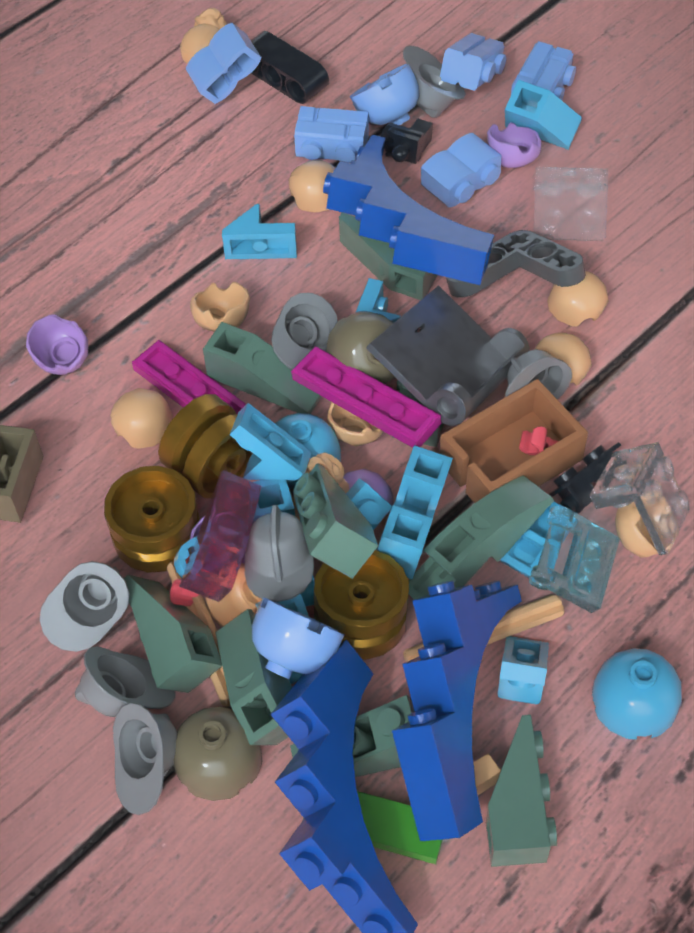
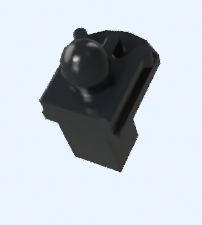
(405, 142)

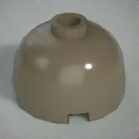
(352, 336)
(215, 755)

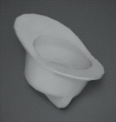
(433, 93)
(302, 326)
(542, 366)
(278, 557)
(84, 606)
(118, 680)
(142, 756)

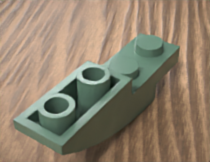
(480, 533)

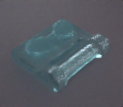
(587, 562)

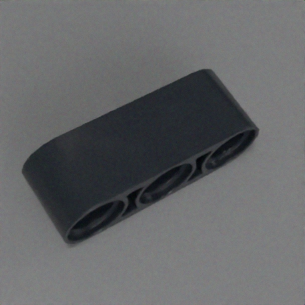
(288, 68)

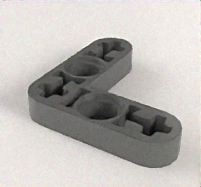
(531, 253)

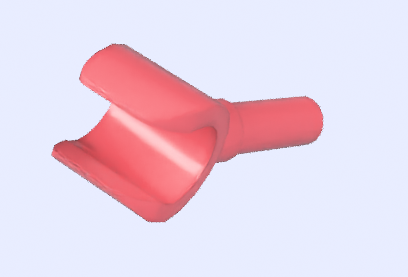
(535, 442)
(181, 596)

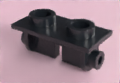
(576, 486)

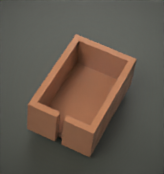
(488, 443)

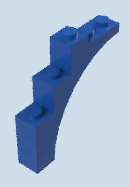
(389, 215)
(442, 683)
(320, 782)

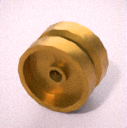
(201, 445)
(150, 516)
(364, 608)

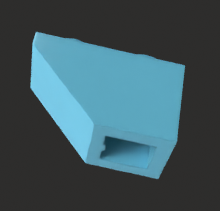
(543, 113)

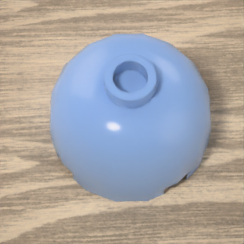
(388, 97)
(292, 639)

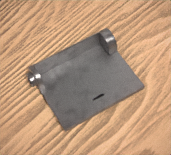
(451, 360)

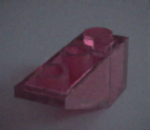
(222, 538)

